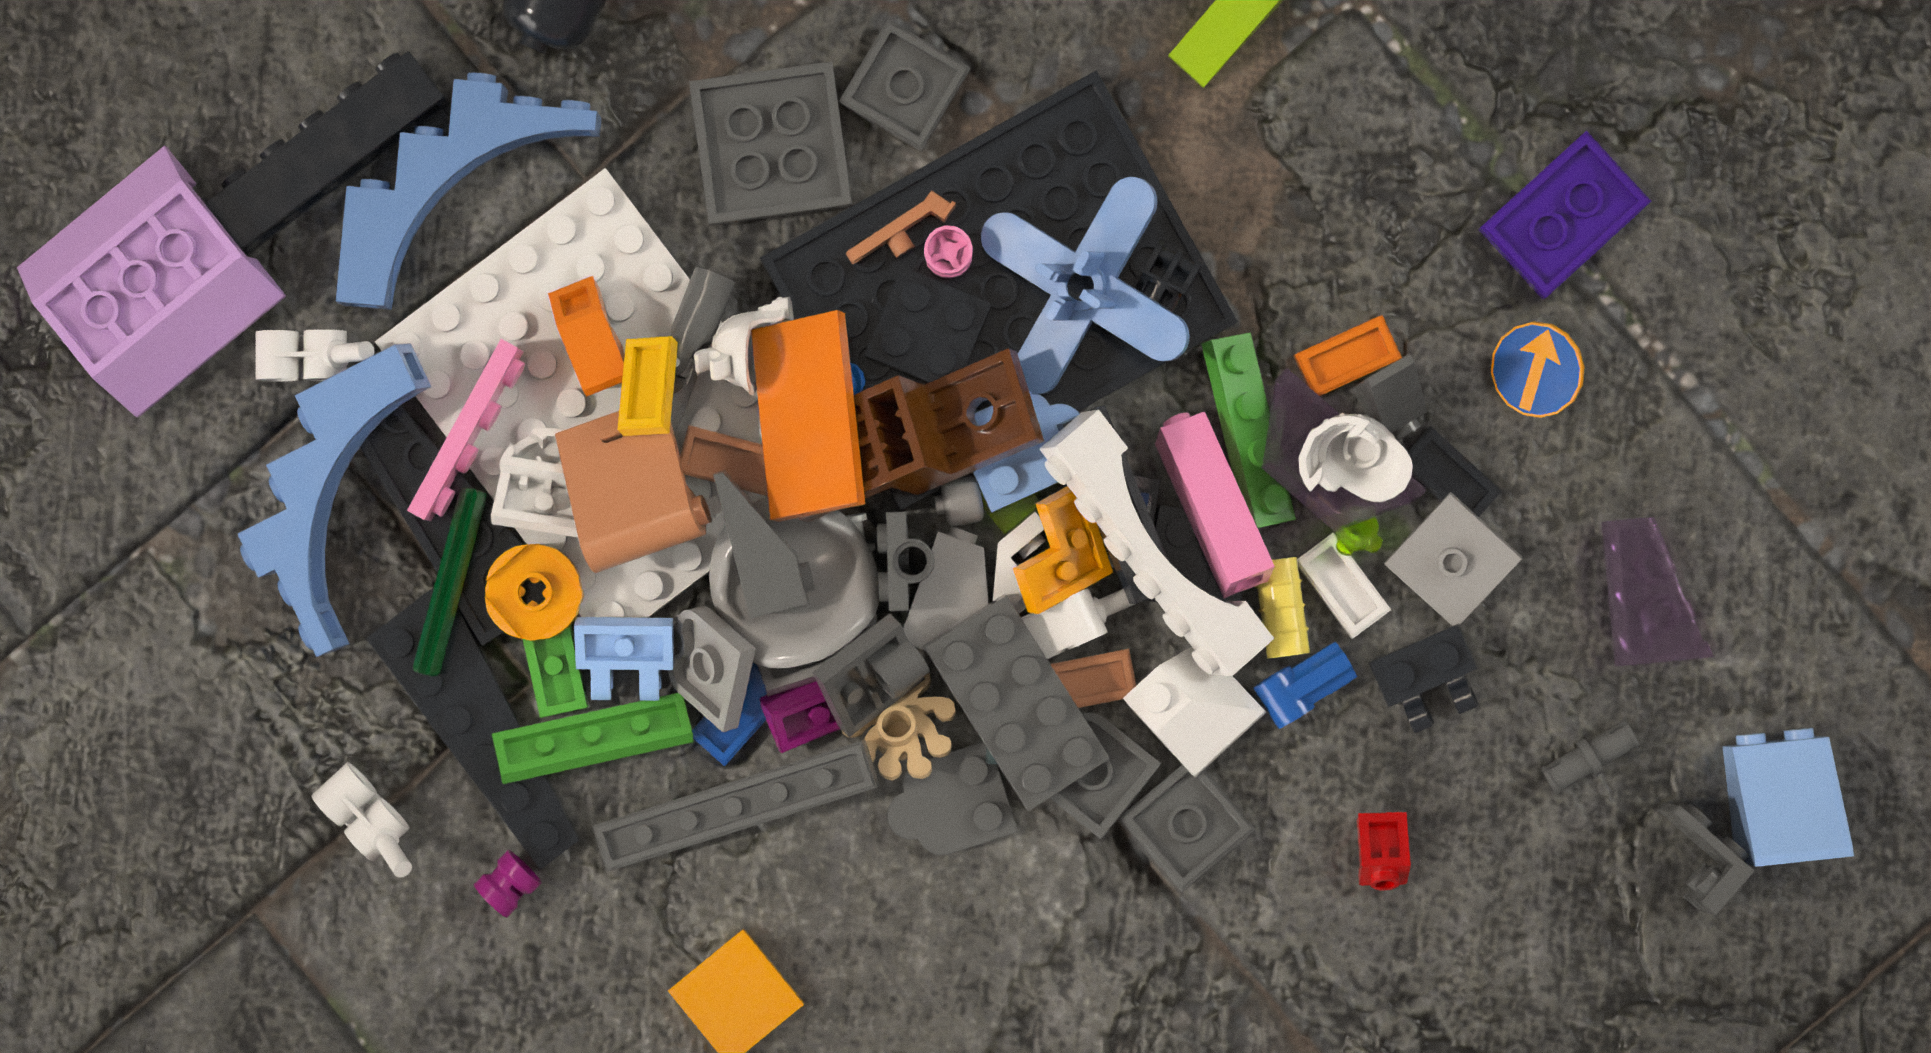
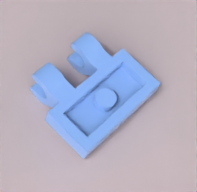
(624, 644)

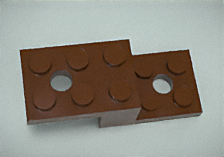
(929, 433)

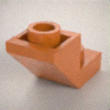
(588, 335)

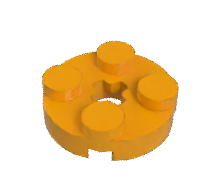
(537, 564)

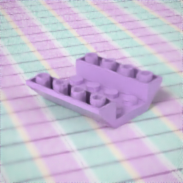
(147, 284)

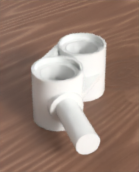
(311, 356)
(1073, 621)
(371, 820)

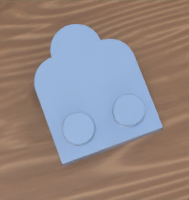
(1026, 470)

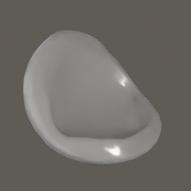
(837, 608)

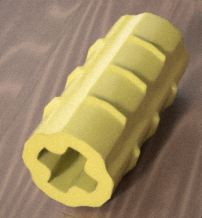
(1284, 610)

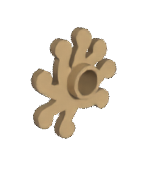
(898, 732)

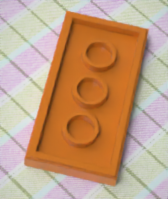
(807, 416)

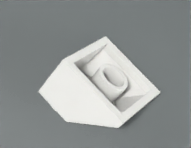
(1193, 710)

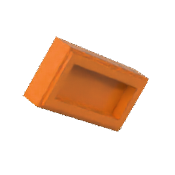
(1348, 356)

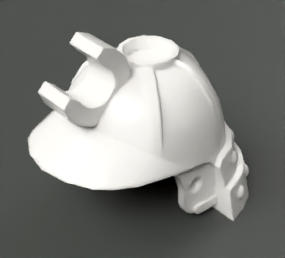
(732, 345)
(1355, 455)

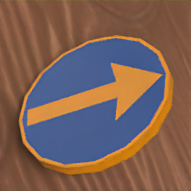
(1537, 369)

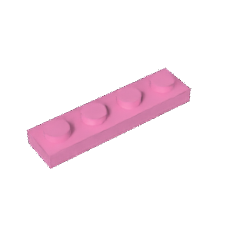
(458, 449)

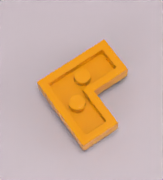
(1072, 561)

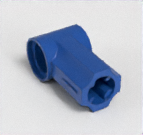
(1296, 689)

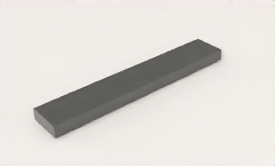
(736, 805)

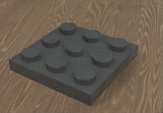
(770, 143)

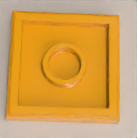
(736, 995)

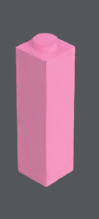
(1213, 503)

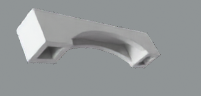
(1090, 463)

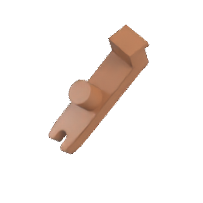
(894, 232)

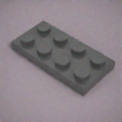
(1016, 702)

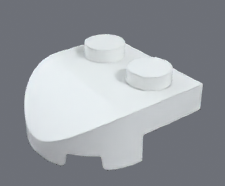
(533, 487)

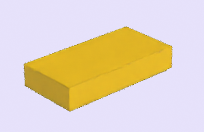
(647, 386)

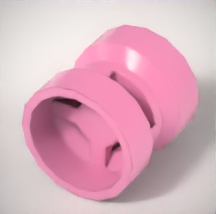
(946, 244)

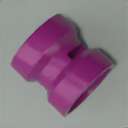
(507, 883)

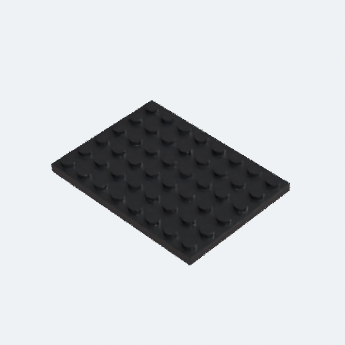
(1054, 173)

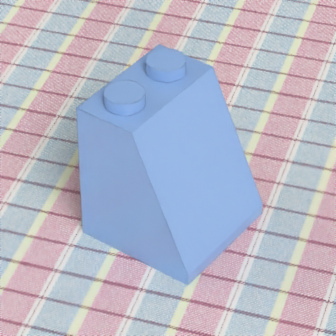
(1786, 798)

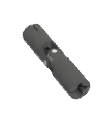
(694, 329)

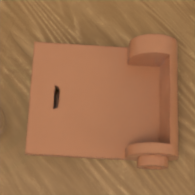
(627, 493)

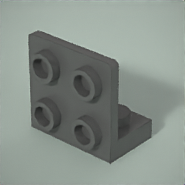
(1713, 884)

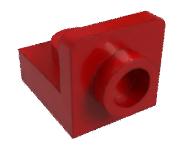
(1383, 849)

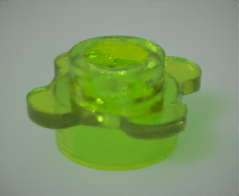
(1367, 540)

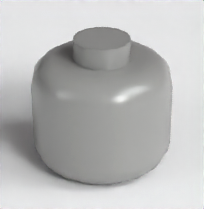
(960, 501)

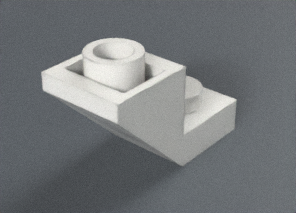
(1023, 540)

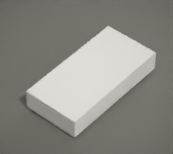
(1342, 586)

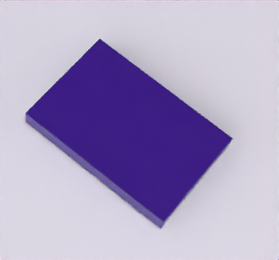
(1564, 215)

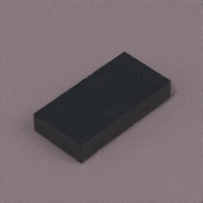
(1445, 470)

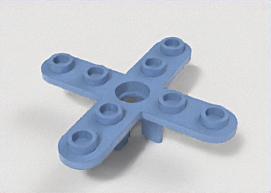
(1111, 302)

